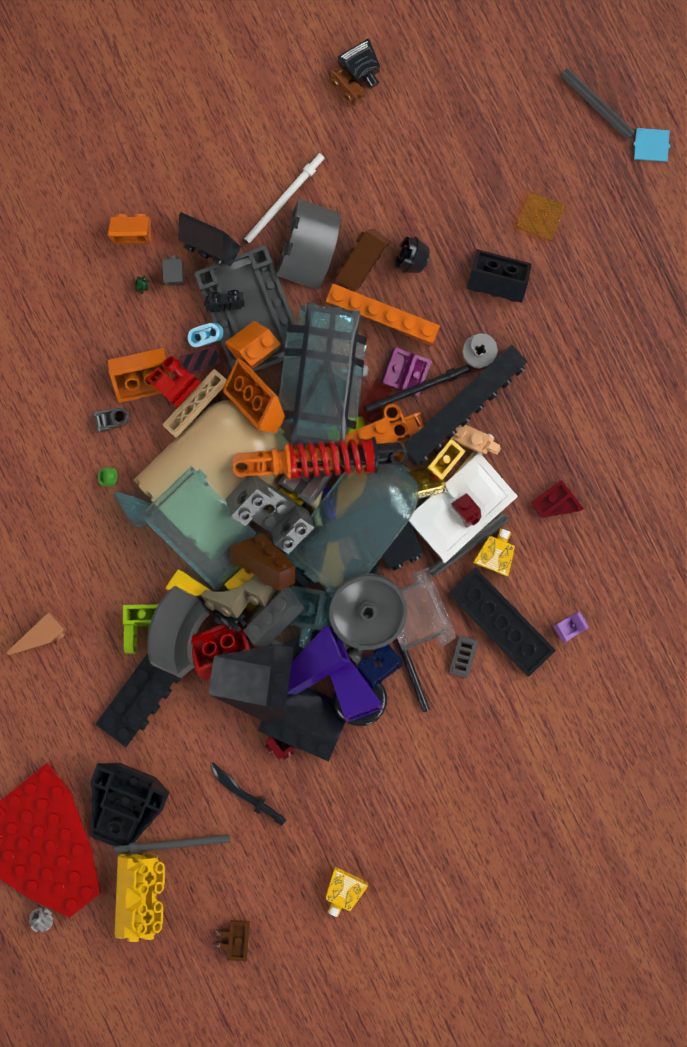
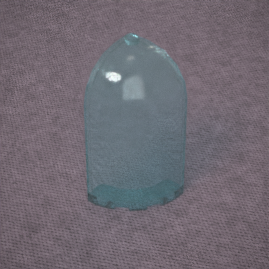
(356, 525)

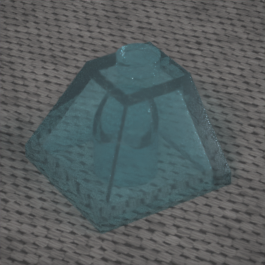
(132, 508)

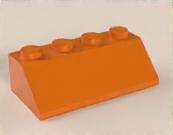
(254, 398)

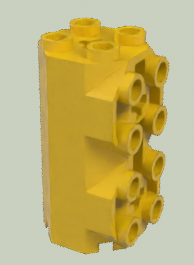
(137, 908)

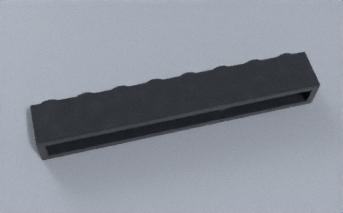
(464, 404)

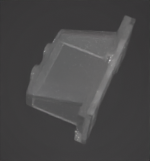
(424, 613)

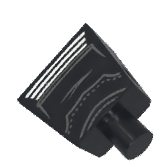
(361, 63)

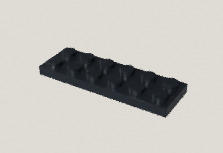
(501, 622)

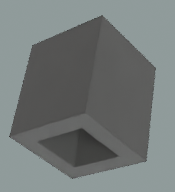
(173, 271)

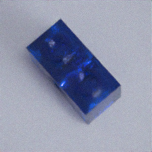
(375, 675)

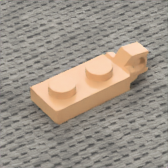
(475, 440)

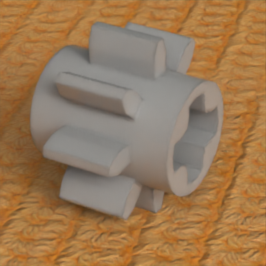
(41, 920)

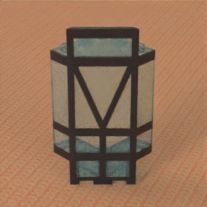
(322, 374)

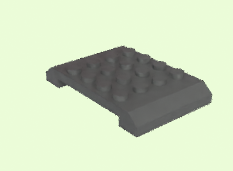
(263, 299)

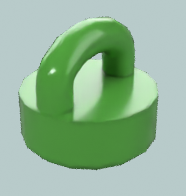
(107, 476)

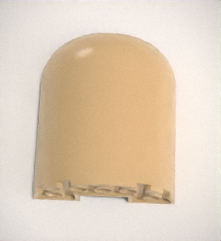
(210, 446)

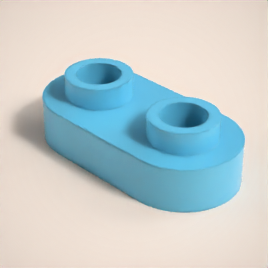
(206, 333)

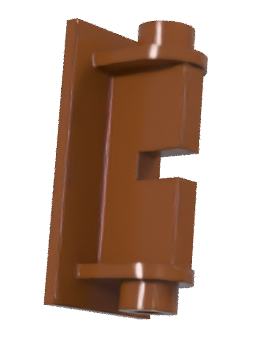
(351, 92)

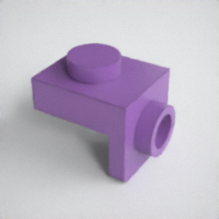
(571, 626)

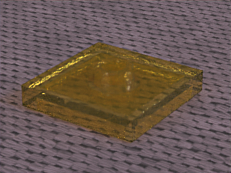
(541, 216)
(428, 482)

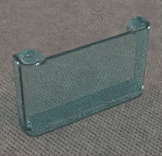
(198, 526)

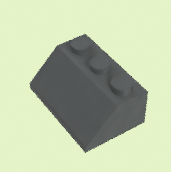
(269, 621)

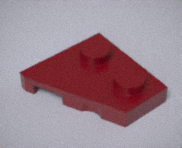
(556, 501)

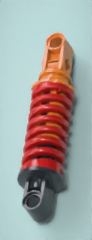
(310, 459)

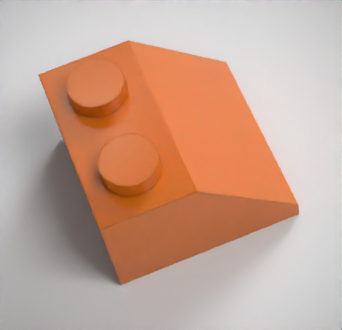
(130, 229)
(253, 344)

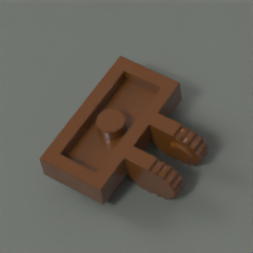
(238, 940)

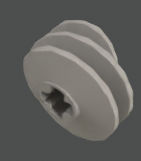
(482, 360)

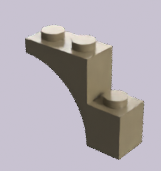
(235, 600)

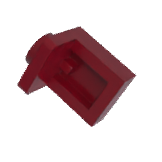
(467, 510)
(273, 747)

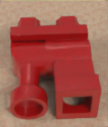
(179, 387)

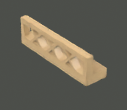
(195, 403)

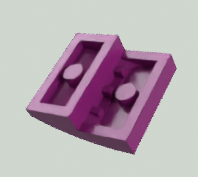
(405, 370)

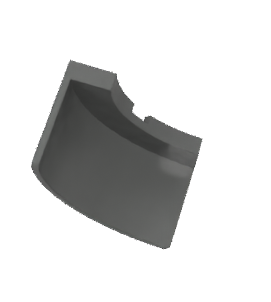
(311, 244)
(172, 630)

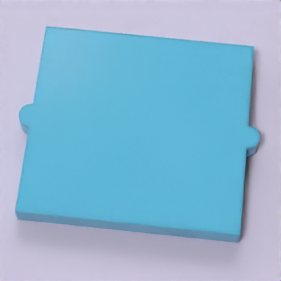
(651, 145)

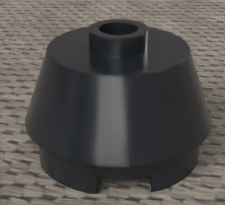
(413, 255)

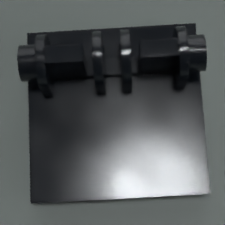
(214, 300)

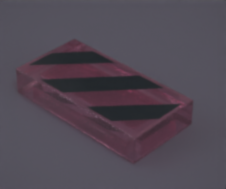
(201, 359)

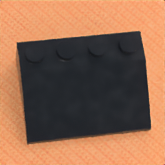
(308, 724)

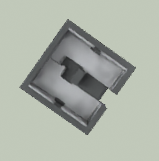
(306, 488)

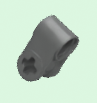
(107, 420)

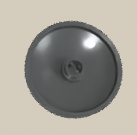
(368, 611)

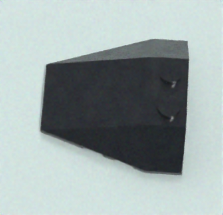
(254, 681)
(124, 803)

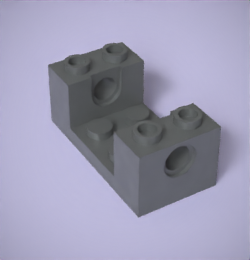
(285, 520)

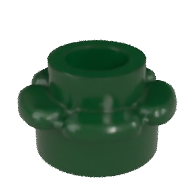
(141, 284)

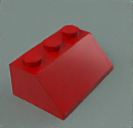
(216, 642)

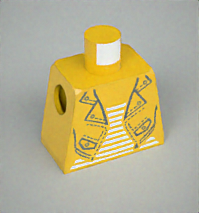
(496, 553)
(344, 891)

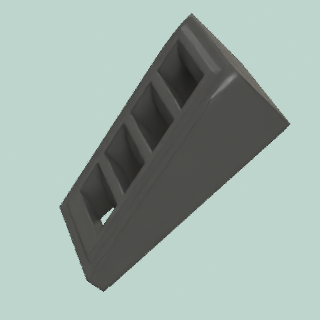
(456, 655)

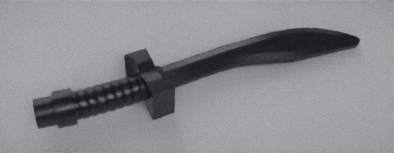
(230, 784)

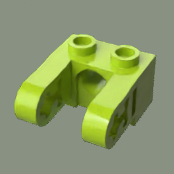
(134, 617)

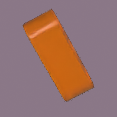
(409, 424)

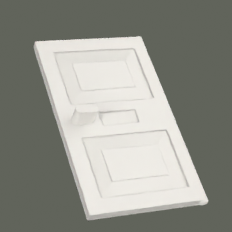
(440, 522)

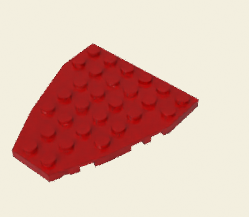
(46, 845)

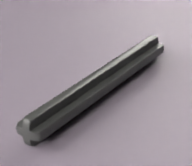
(598, 104)
(488, 530)

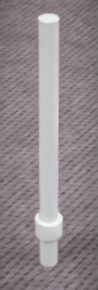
(308, 171)

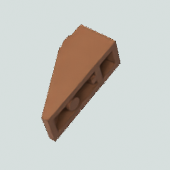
(44, 632)

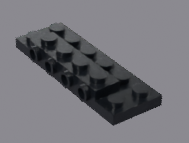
(136, 702)

